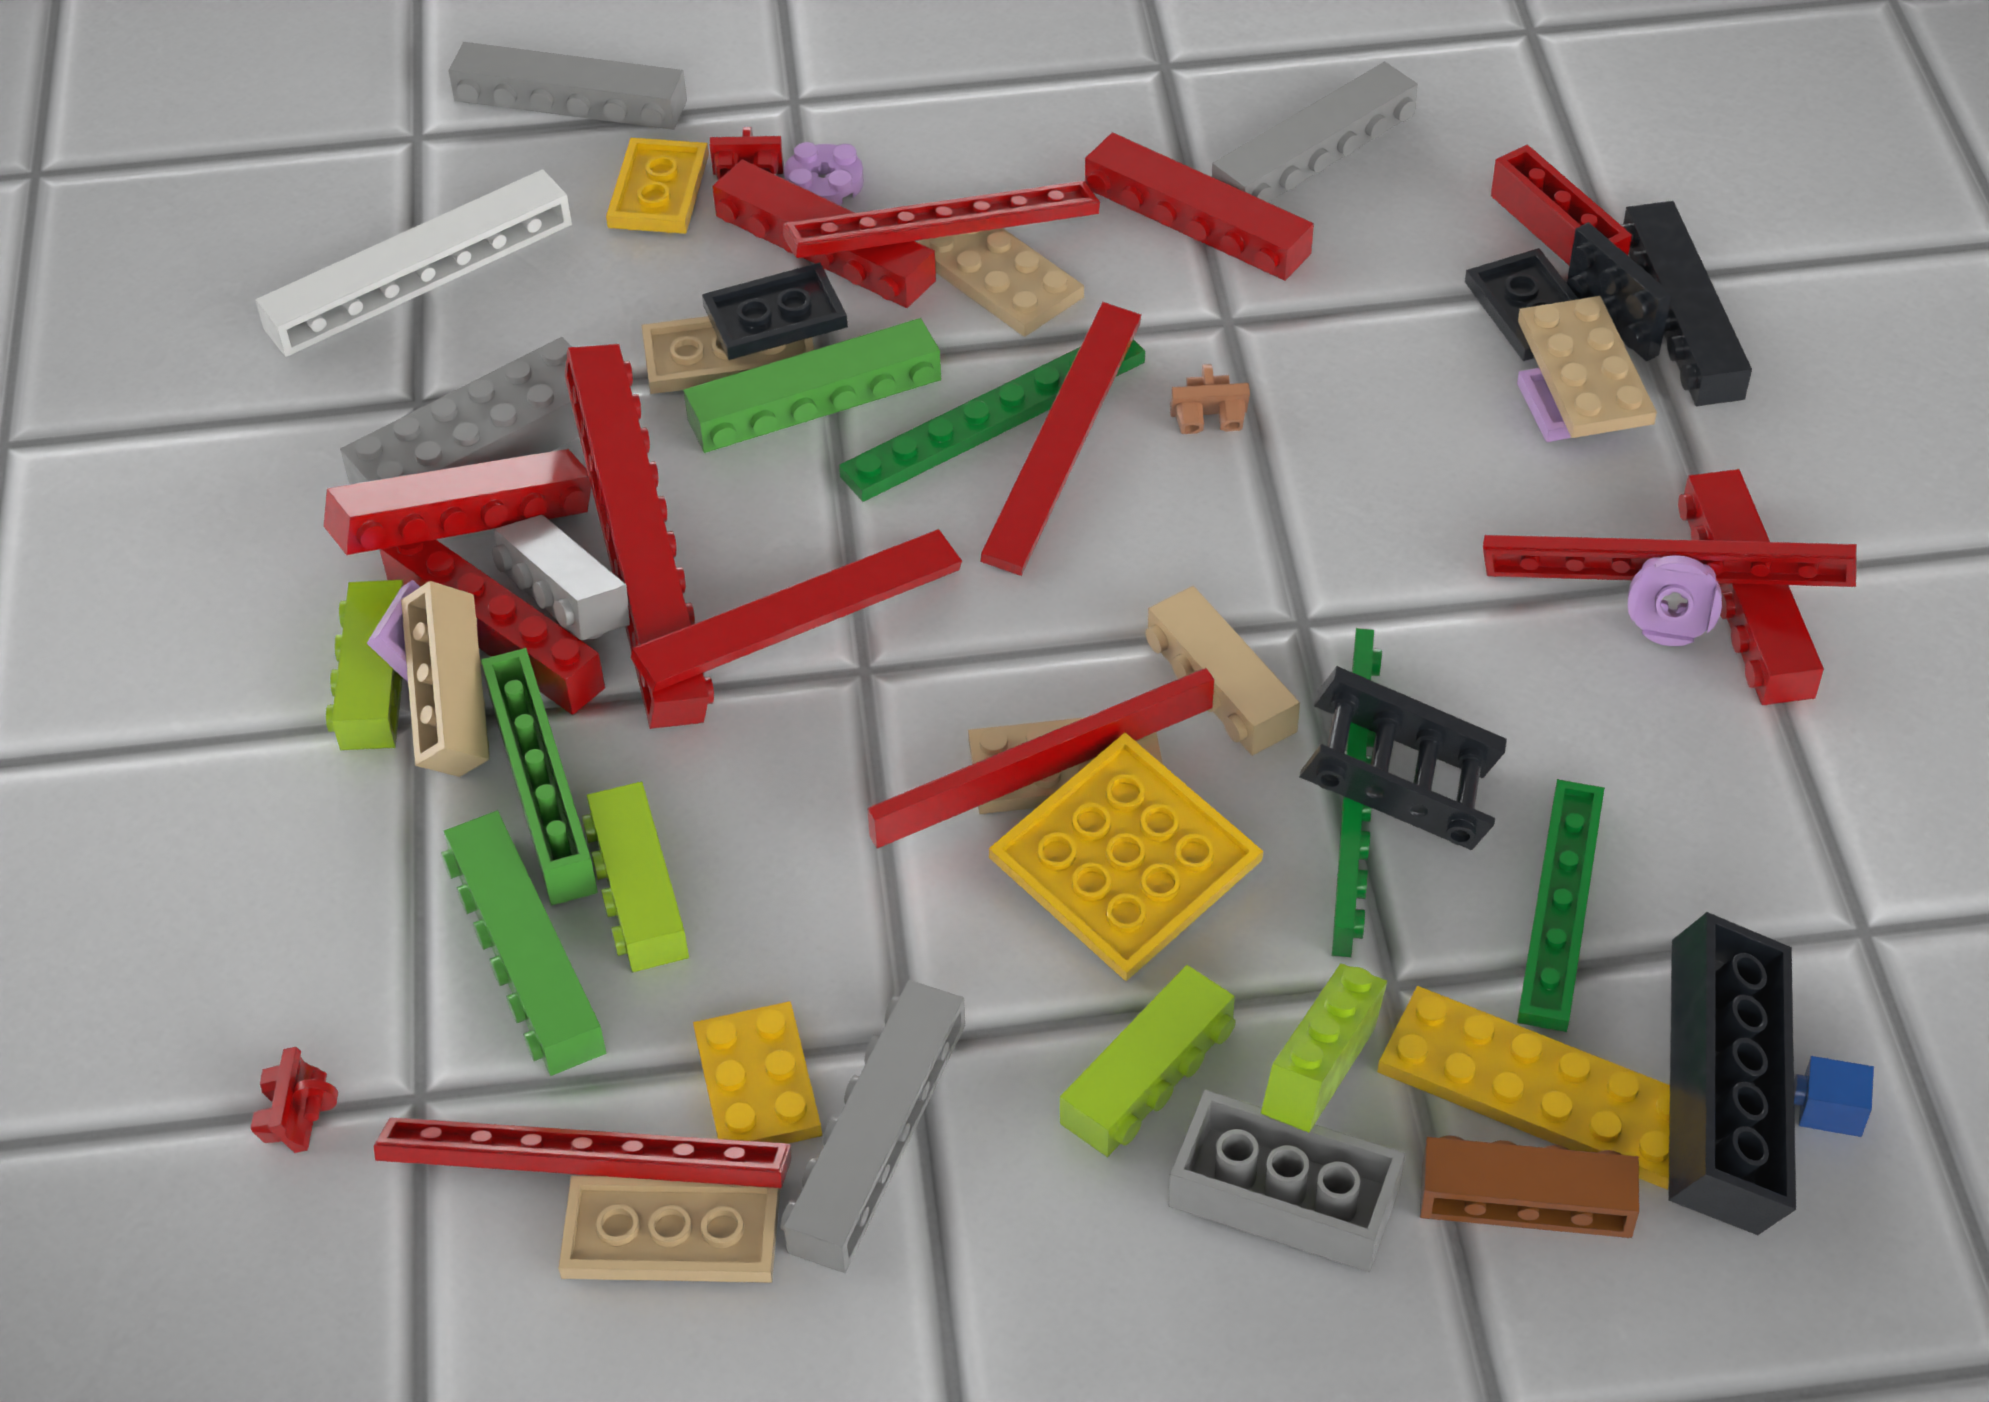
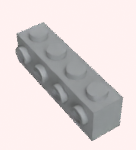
(561, 577)

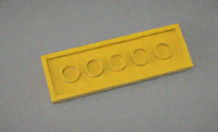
(1530, 1082)

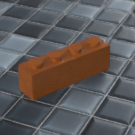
(1530, 1186)

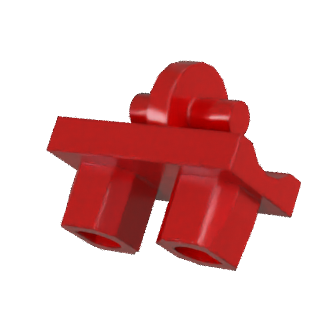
(758, 150)
(298, 1098)

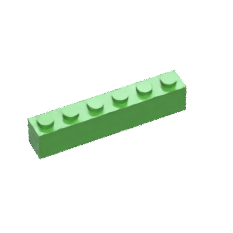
(812, 385)
(539, 777)
(524, 944)

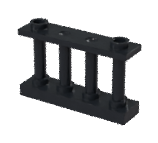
(1418, 727)

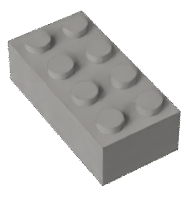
(1286, 1184)

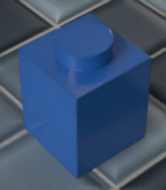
(1834, 1096)

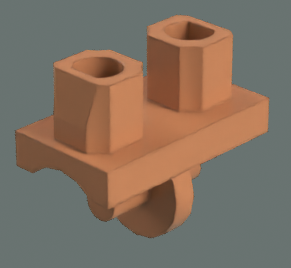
(1207, 397)

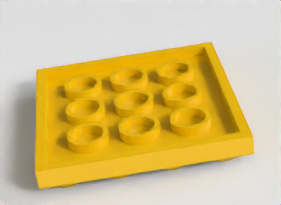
(1125, 856)

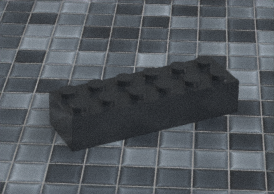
(1732, 1075)

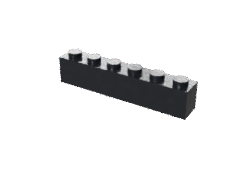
(1696, 322)

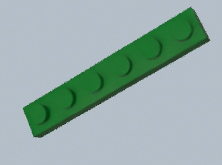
(1561, 906)

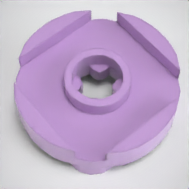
(837, 161)
(1679, 575)

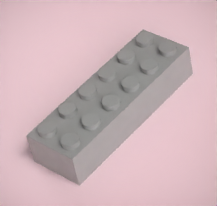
(497, 417)

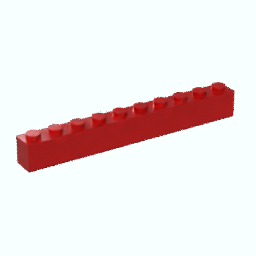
(633, 519)

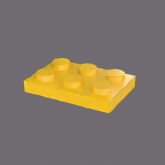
(657, 185)
(757, 1076)

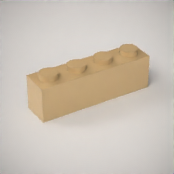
(444, 679)
(1246, 692)

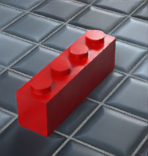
(1549, 202)

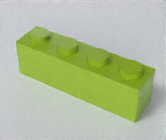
(364, 684)
(636, 876)
(1323, 1047)
(1147, 1061)

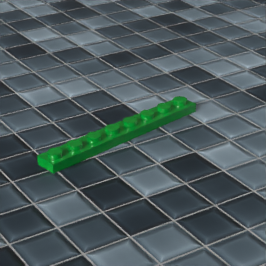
(964, 427)
(1353, 842)

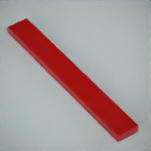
(940, 219)
(1060, 439)
(1623, 558)
(794, 610)
(1038, 758)
(584, 1152)

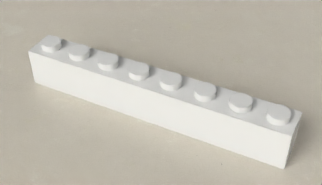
(413, 262)

